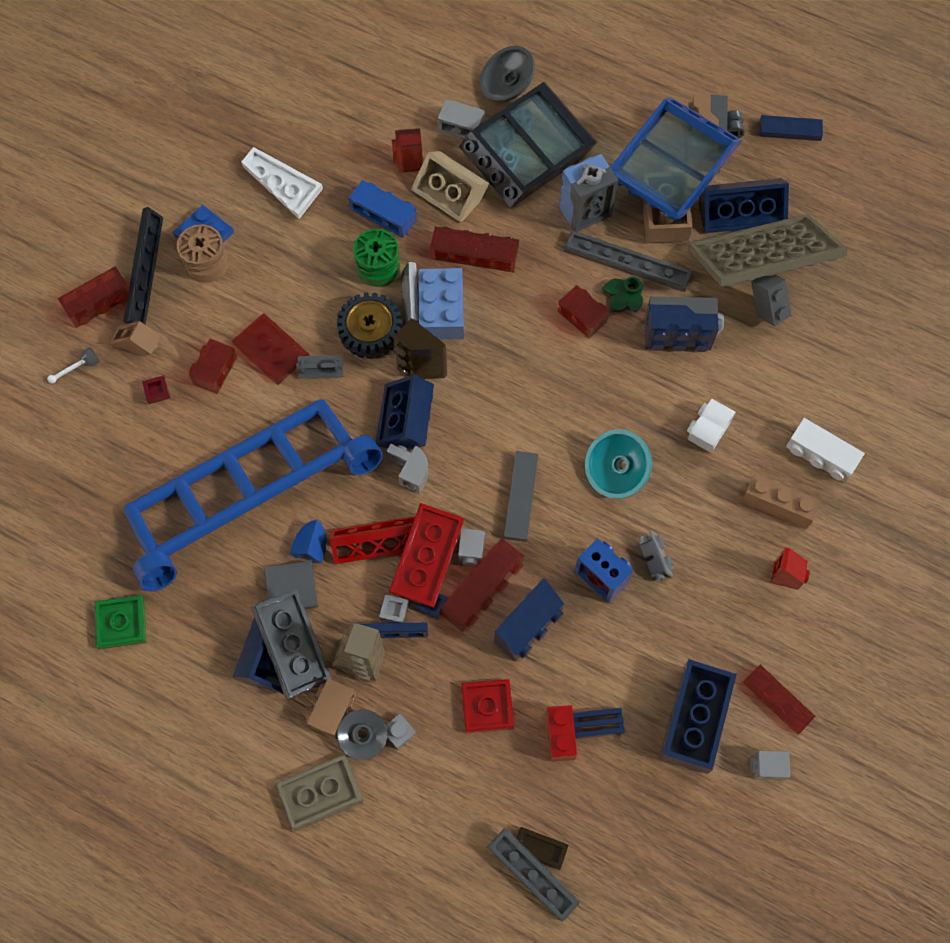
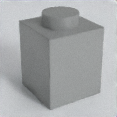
(471, 547)
(770, 765)

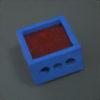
(603, 570)

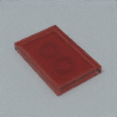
(269, 348)

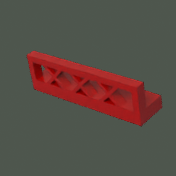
(370, 532)

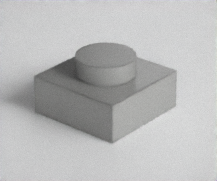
(393, 609)
(399, 731)

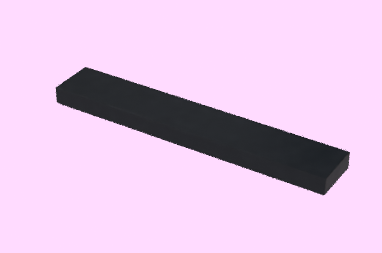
(143, 267)

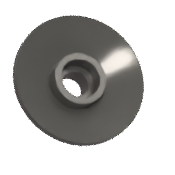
(360, 747)

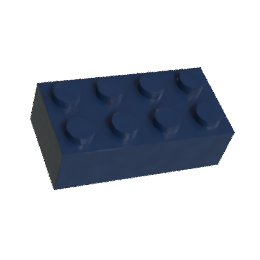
(698, 716)

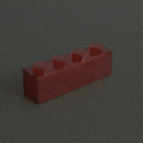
(474, 249)
(482, 584)

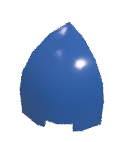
(310, 542)

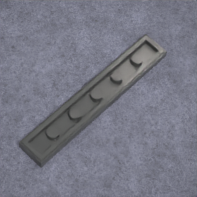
(628, 261)

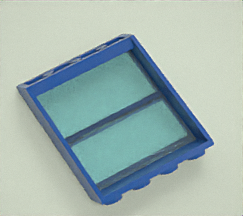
(673, 158)

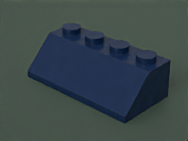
(743, 204)

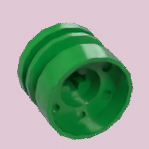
(376, 257)

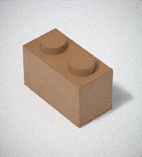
(331, 707)

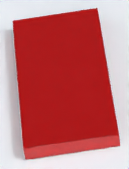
(426, 555)

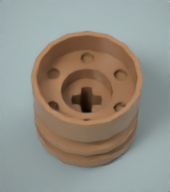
(203, 253)

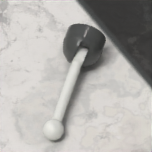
(87, 358)

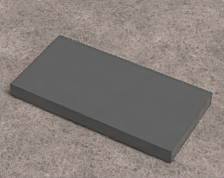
(291, 643)

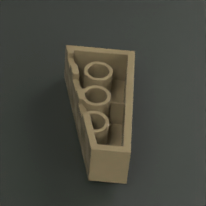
(360, 652)

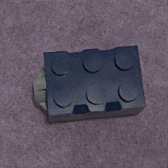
(682, 323)

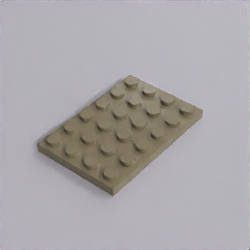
(767, 250)

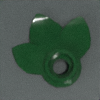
(623, 296)

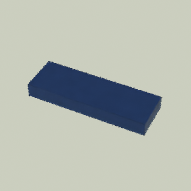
(791, 127)
(400, 630)

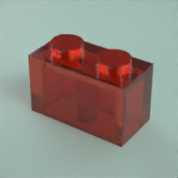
(407, 150)
(583, 311)
(213, 365)

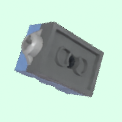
(588, 192)

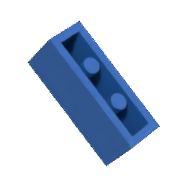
(382, 208)

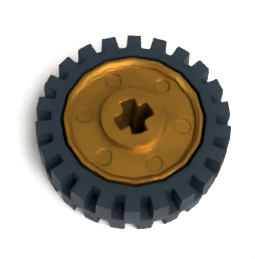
(369, 325)

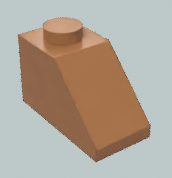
(136, 339)

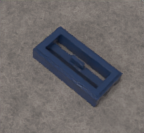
(598, 713)

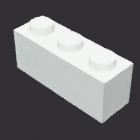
(825, 450)

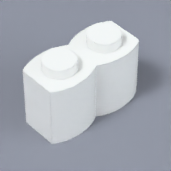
(711, 425)

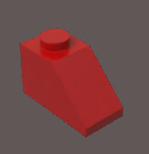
(790, 570)

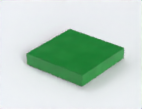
(120, 622)

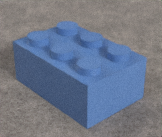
(441, 302)

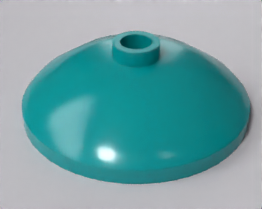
(605, 460)

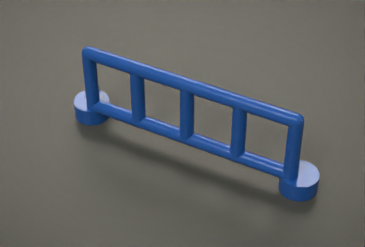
(156, 568)

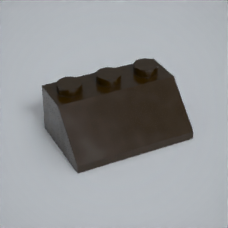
(419, 352)

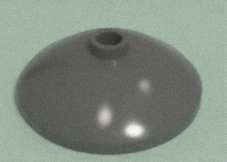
(507, 74)

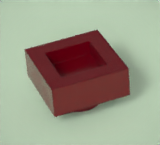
(156, 389)

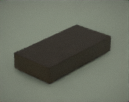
(545, 849)

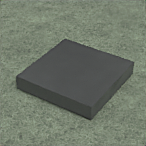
(292, 576)

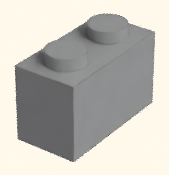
(459, 119)

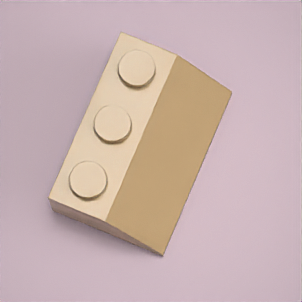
(449, 185)

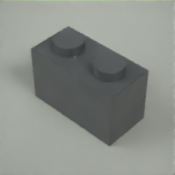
(771, 299)

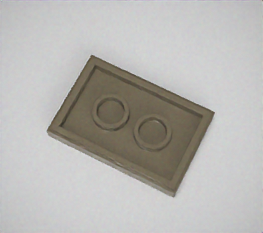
(319, 792)

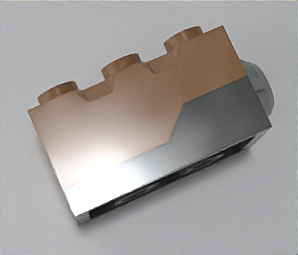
(711, 107)

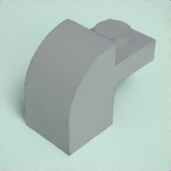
(414, 464)

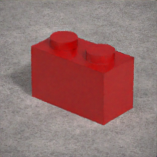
(561, 733)

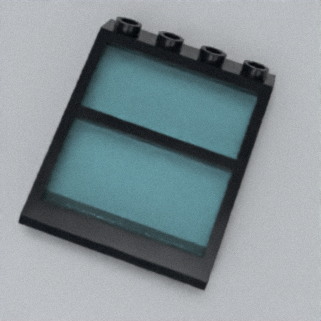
(527, 144)

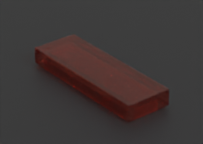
(779, 699)

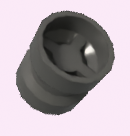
(734, 123)

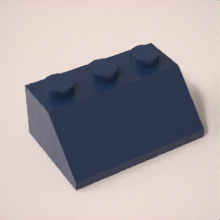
(405, 413)
(529, 621)
(255, 663)

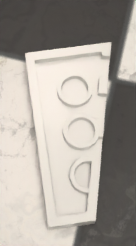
(285, 183)

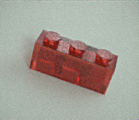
(95, 297)

